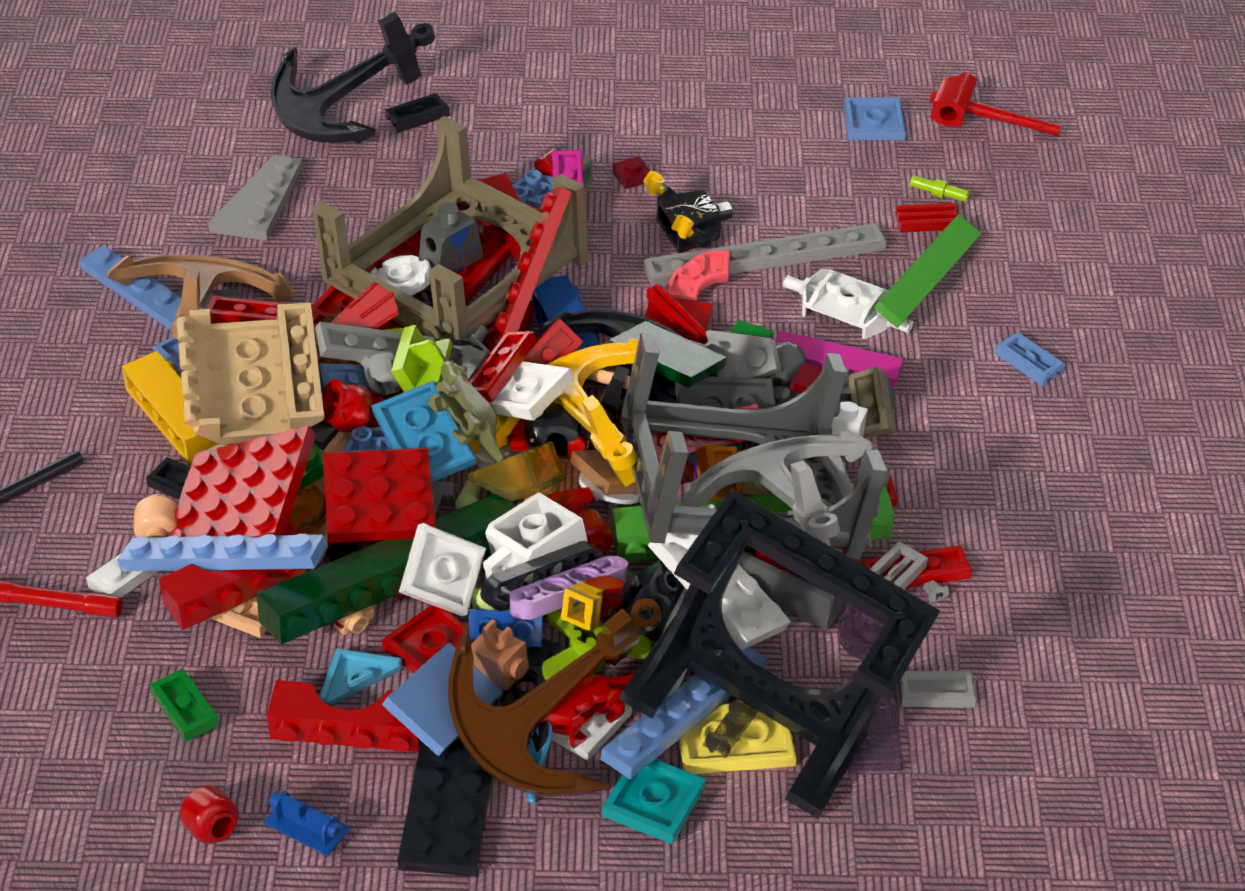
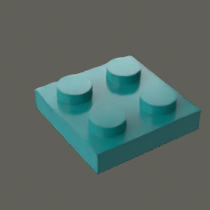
(655, 800)

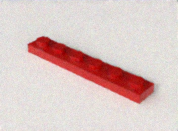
(531, 264)

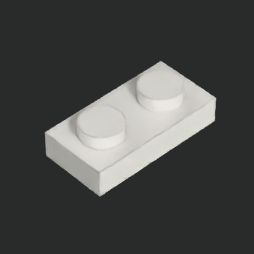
(115, 582)

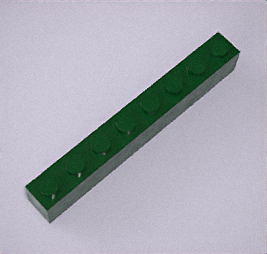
(362, 576)

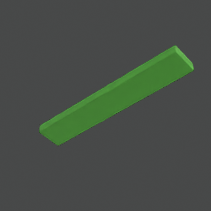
(927, 271)

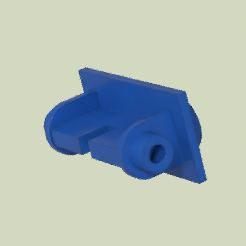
(525, 630)
(305, 823)

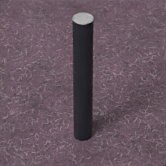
(40, 476)

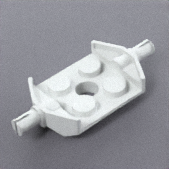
(828, 294)

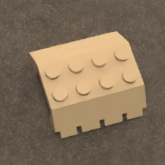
(249, 374)

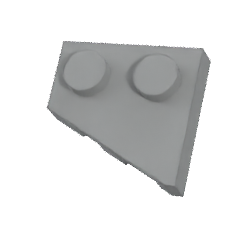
(746, 355)

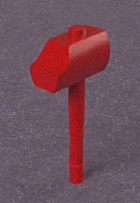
(954, 101)

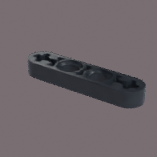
(541, 567)

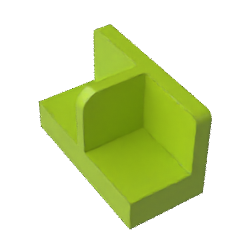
(419, 360)

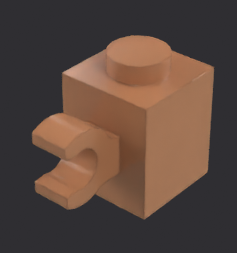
(500, 655)

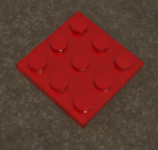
(377, 494)

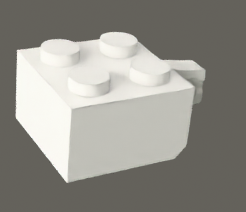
(530, 532)

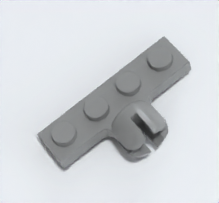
(368, 346)

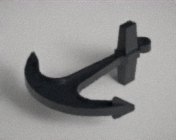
(304, 109)
(611, 324)

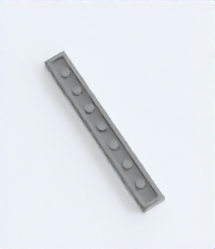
(778, 251)

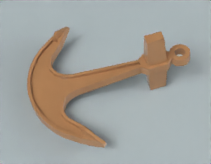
(200, 277)

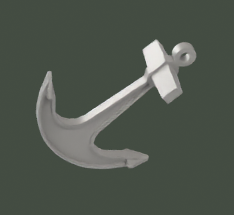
(769, 466)

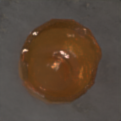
(308, 511)

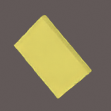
(760, 747)

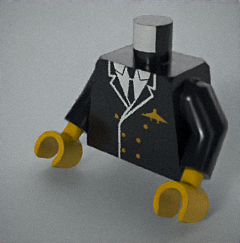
(687, 217)

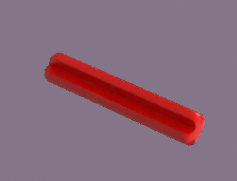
(676, 314)

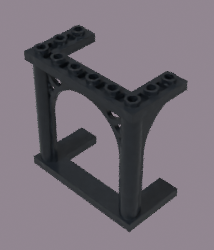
(693, 645)

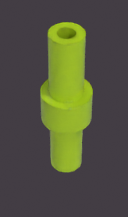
(939, 188)

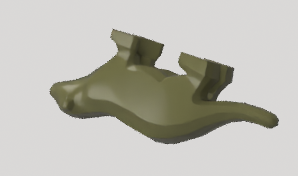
(467, 408)

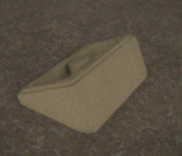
(871, 391)

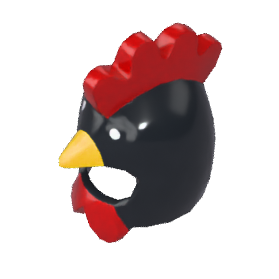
(553, 425)

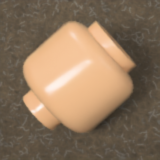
(155, 516)

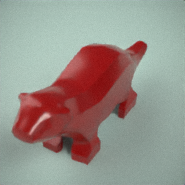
(592, 697)

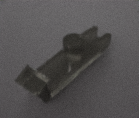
(730, 728)

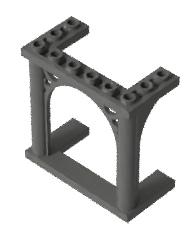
(802, 416)

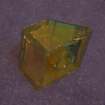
(522, 474)

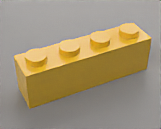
(159, 394)

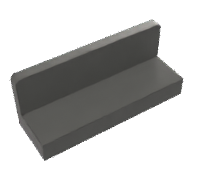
(794, 593)

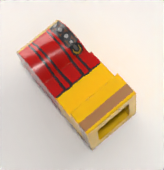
(597, 599)

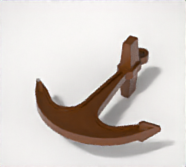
(500, 734)

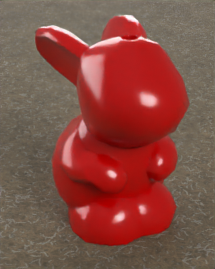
(349, 406)

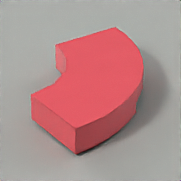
(698, 274)

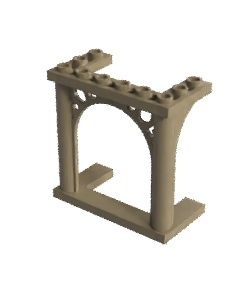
(447, 182)

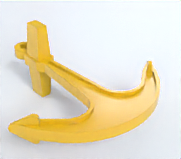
(588, 410)

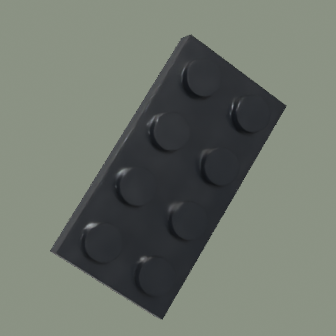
(445, 813)

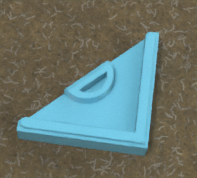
(355, 671)

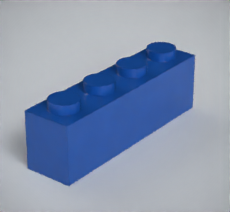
(559, 296)

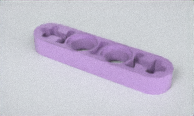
(547, 594)

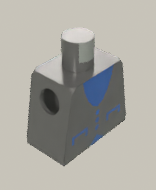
(450, 239)

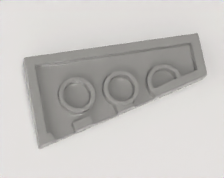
(260, 201)

